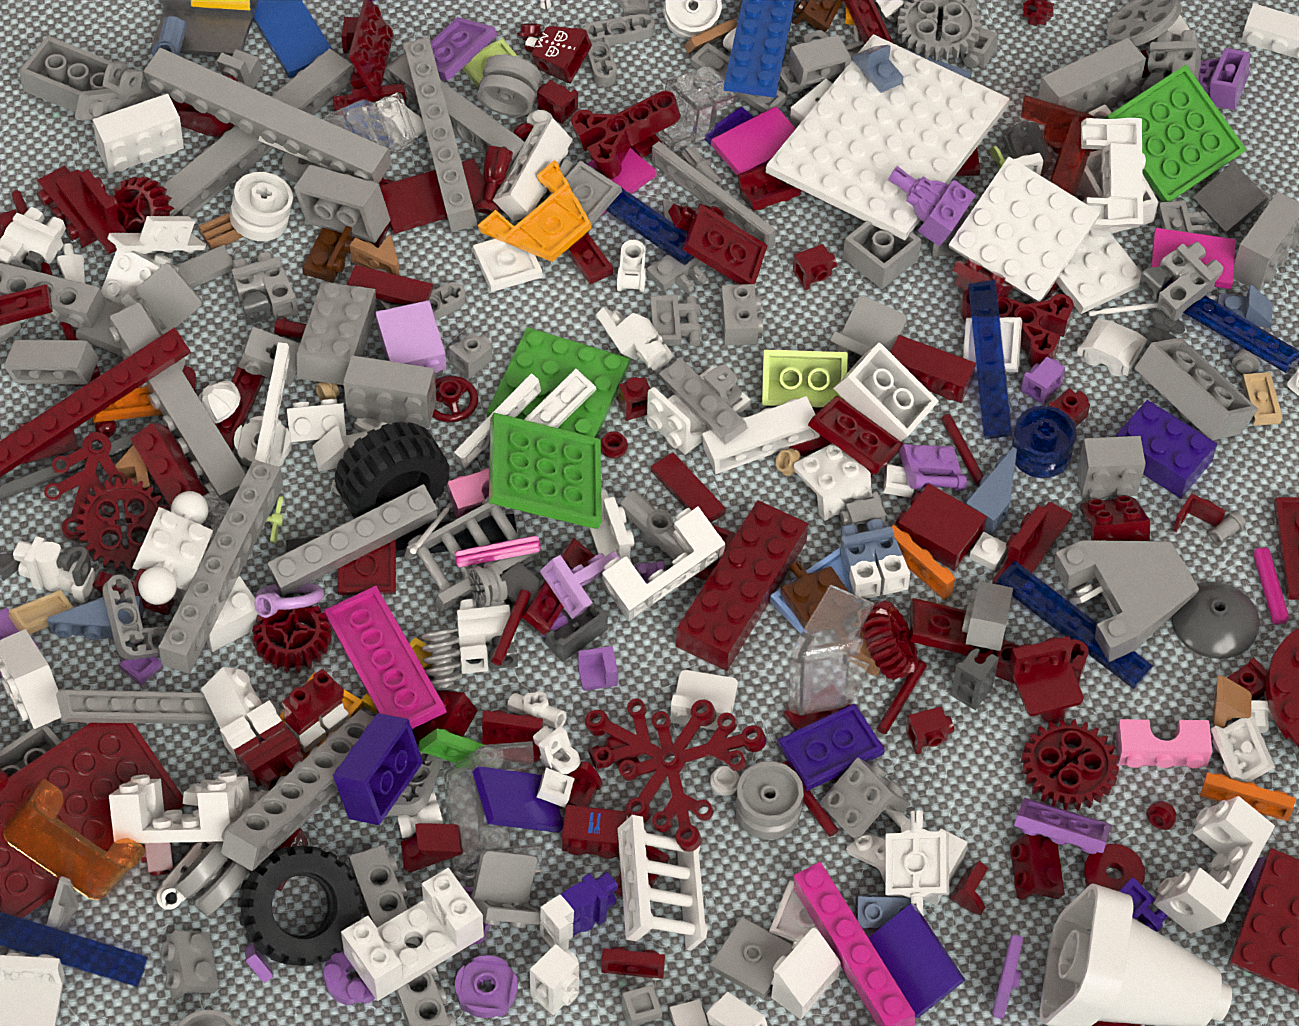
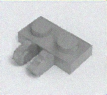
(1176, 217)
(670, 271)

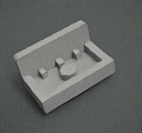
(189, 963)

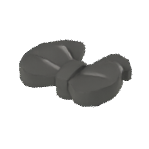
(1163, 327)

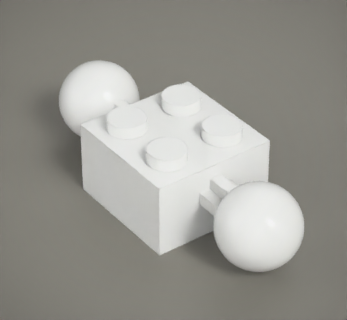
(173, 548)

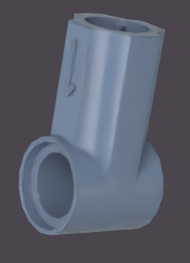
(171, 35)

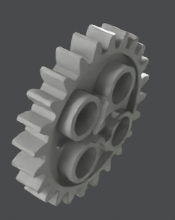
(958, 30)

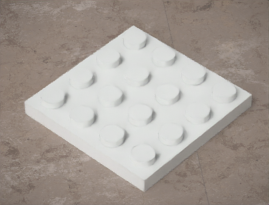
(1024, 229)

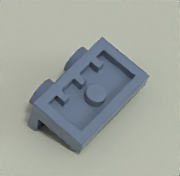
(877, 910)

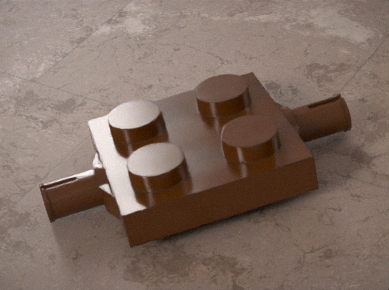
(808, 590)

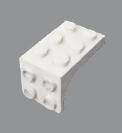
(678, 422)

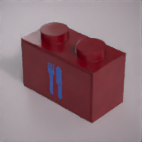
(592, 831)

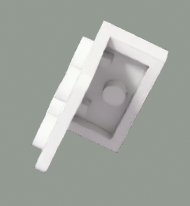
(129, 271)
(834, 479)
(698, 686)
(30, 990)

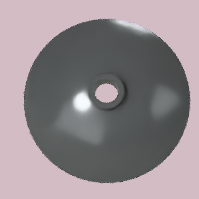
(1217, 632)

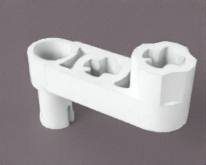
(171, 879)

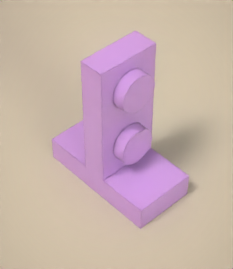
(568, 583)

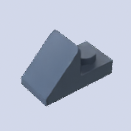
(878, 68)
(1253, 307)

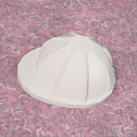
(220, 400)

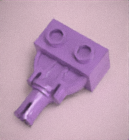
(1225, 77)
(934, 203)

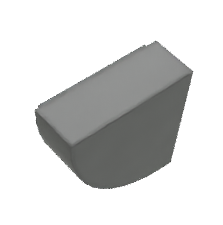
(8, 565)

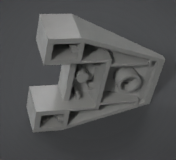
(1141, 581)

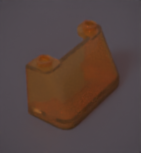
(63, 850)

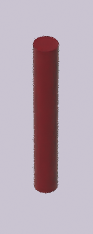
(962, 448)
(511, 627)
(901, 698)
(817, 811)

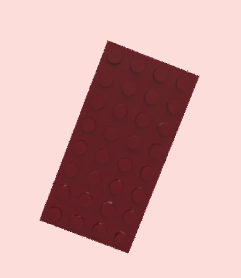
(86, 772)

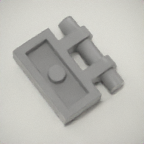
(666, 319)

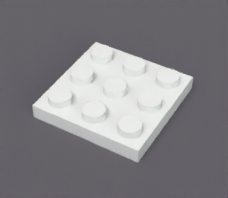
(1098, 272)

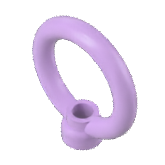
(269, 602)

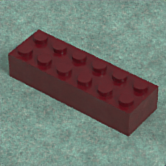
(741, 585)

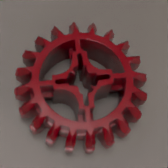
(149, 202)
(889, 641)
(305, 643)

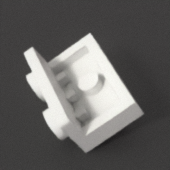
(314, 422)
(1242, 750)

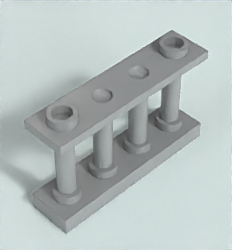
(448, 592)

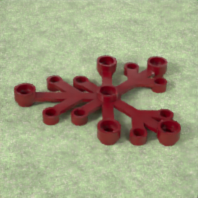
(641, 744)

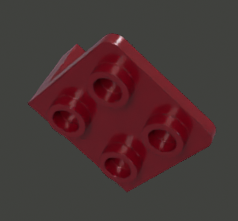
(1116, 519)
(1045, 676)

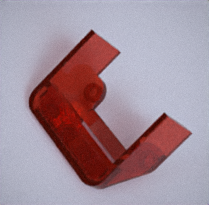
(1063, 133)

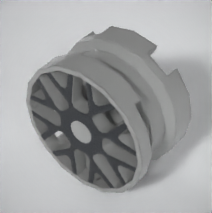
(487, 584)

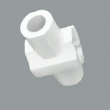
(537, 705)

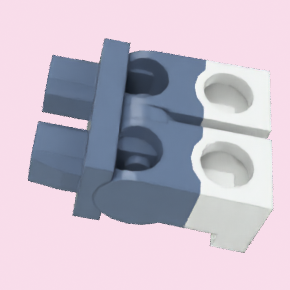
(873, 560)

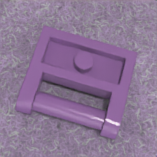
(932, 460)

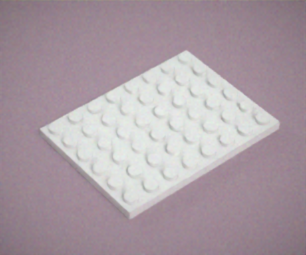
(861, 135)

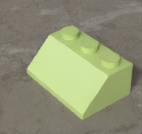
(801, 374)

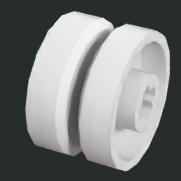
(687, 22)
(261, 206)

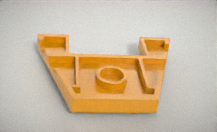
(550, 226)

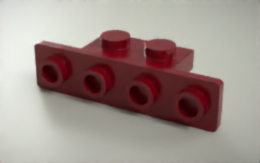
(92, 204)
(1035, 537)

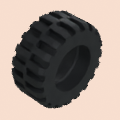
(389, 465)
(259, 893)

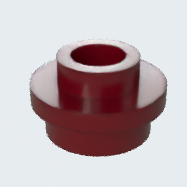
(617, 439)
(1161, 815)

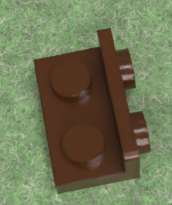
(817, 12)
(328, 254)

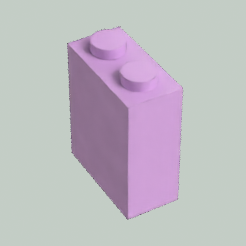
(411, 336)

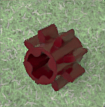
(1038, 11)

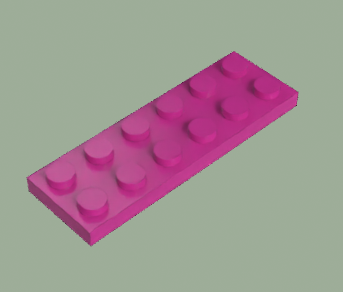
(384, 658)

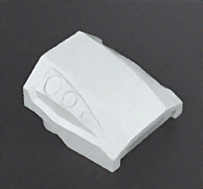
(1112, 346)

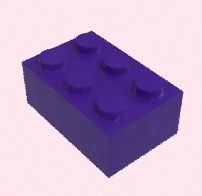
(1171, 449)
(378, 769)

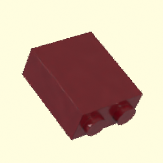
(942, 525)

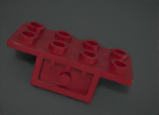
(370, 48)

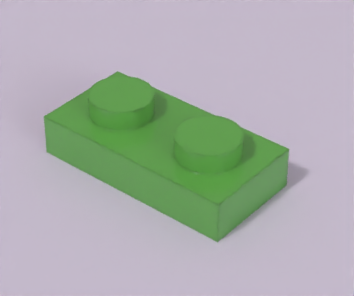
(447, 745)

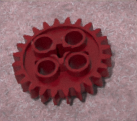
(96, 526)
(1087, 783)

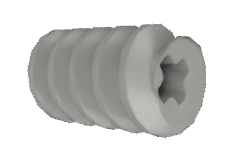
(442, 659)

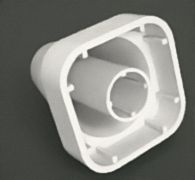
(1124, 972)

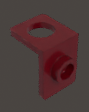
(1200, 508)

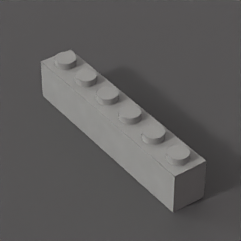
(352, 540)

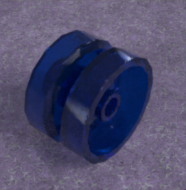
(1044, 441)

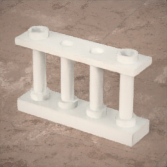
(638, 893)

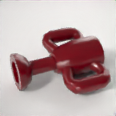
(495, 171)

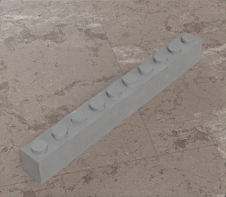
(266, 117)
(239, 150)

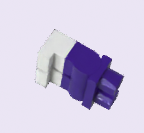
(577, 909)

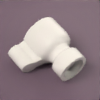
(429, 814)

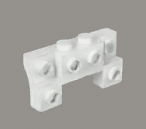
(1121, 170)

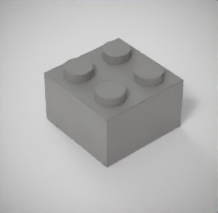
(879, 253)
(1110, 467)

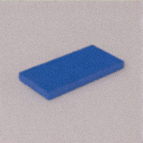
(290, 33)

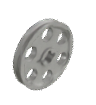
(1129, 24)

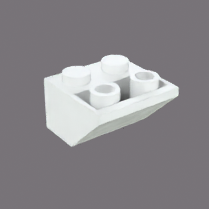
(804, 973)

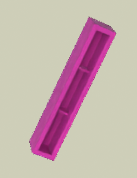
(852, 947)

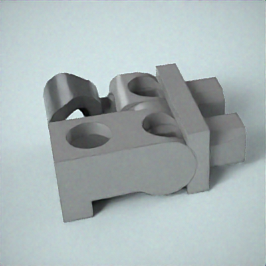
(1170, 55)
(1190, 275)
(263, 279)

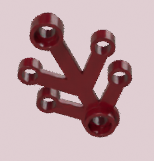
(84, 479)

